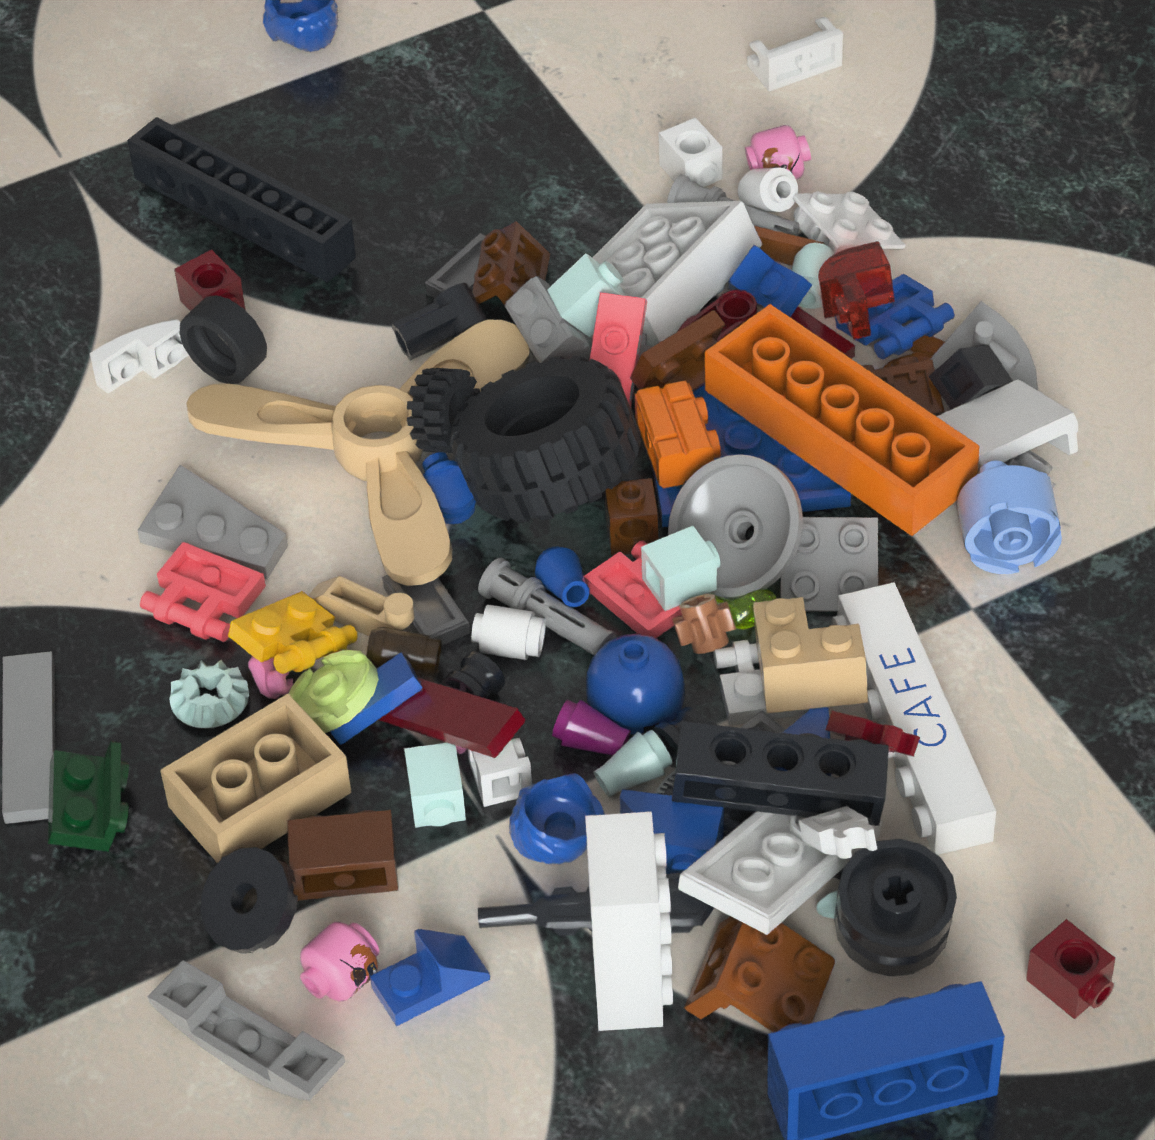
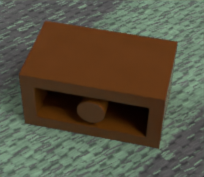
(343, 854)

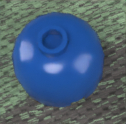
(635, 682)

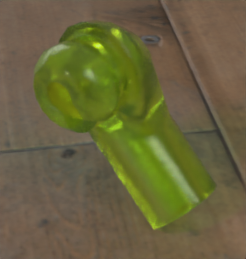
(742, 608)

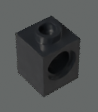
(969, 375)

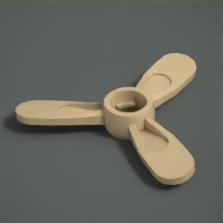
(400, 501)

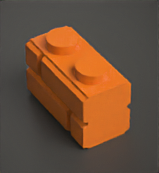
(675, 432)

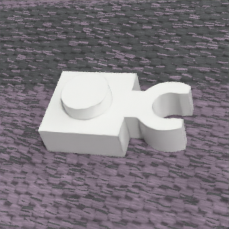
(838, 832)

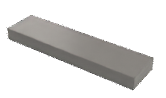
(27, 735)

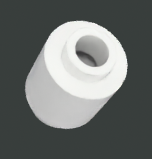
(768, 189)
(509, 632)

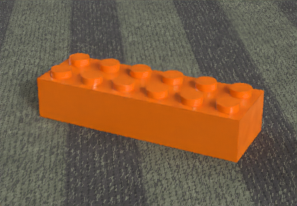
(841, 418)

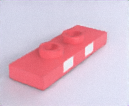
(619, 336)

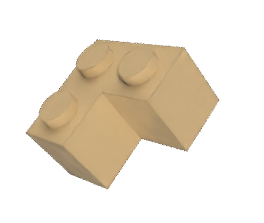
(806, 665)

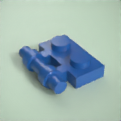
(912, 303)

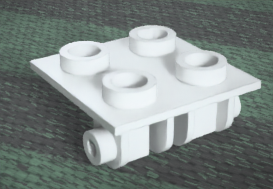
(842, 221)

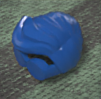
(302, 24)
(551, 821)

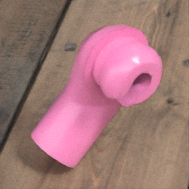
(268, 679)

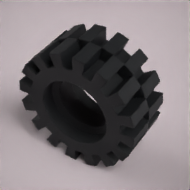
(435, 405)

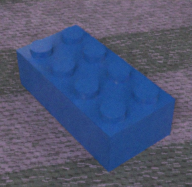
(884, 1063)

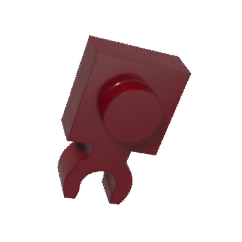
(855, 728)

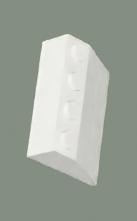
(679, 258)

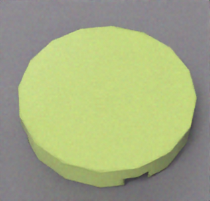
(336, 689)

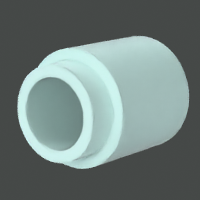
(807, 264)

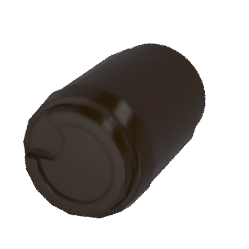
(418, 649)

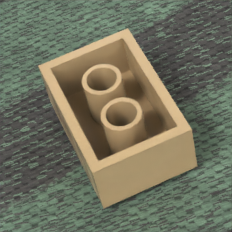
(255, 779)

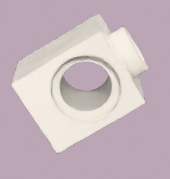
(690, 152)

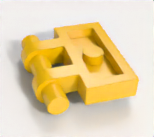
(291, 631)

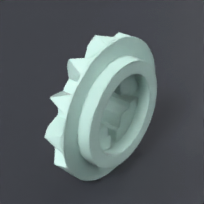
(208, 710)

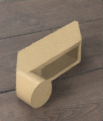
(363, 607)

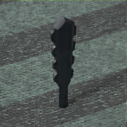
(569, 911)

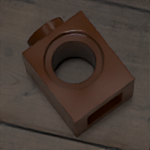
(631, 515)

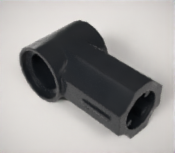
(438, 323)

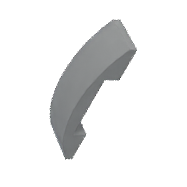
(241, 1037)

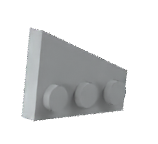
(212, 521)

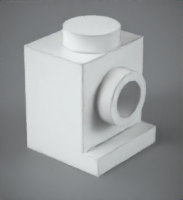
(503, 776)

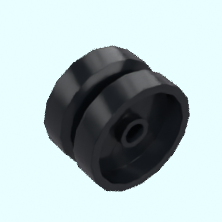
(895, 907)

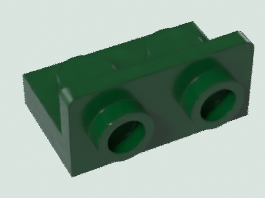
(87, 798)

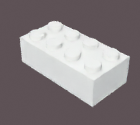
(629, 920)

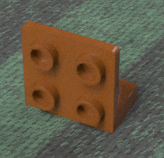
(765, 976)

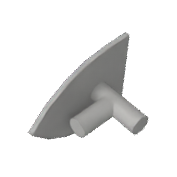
(989, 328)

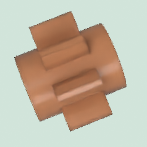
(704, 623)

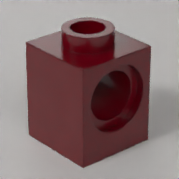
(207, 277)
(1066, 951)

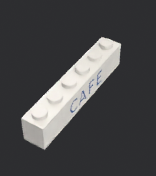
(905, 693)

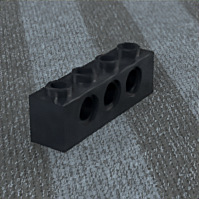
(759, 787)

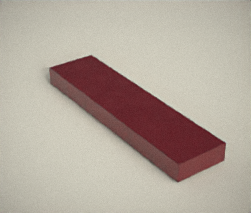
(458, 718)

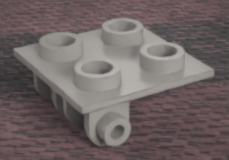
(832, 560)

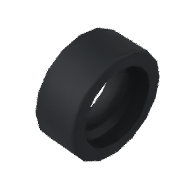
(223, 318)

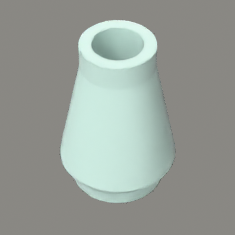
(634, 763)

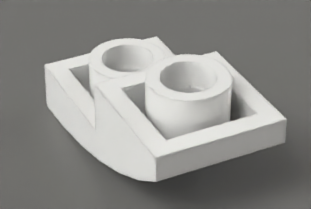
(145, 349)

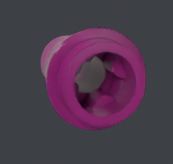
(588, 729)

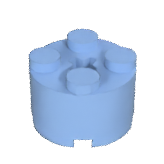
(1008, 517)

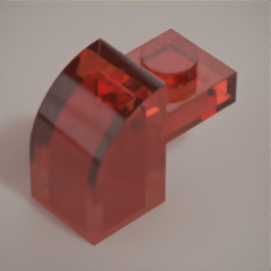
(853, 283)

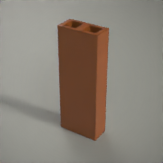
(781, 246)

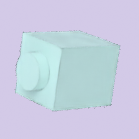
(579, 290)
(680, 567)
(435, 784)

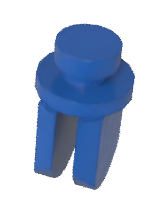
(449, 488)

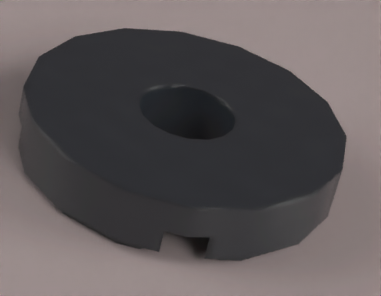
(224, 896)

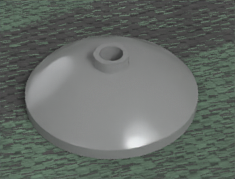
(727, 500)

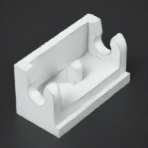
(797, 58)

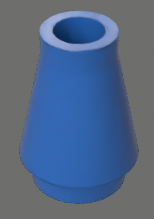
(562, 575)

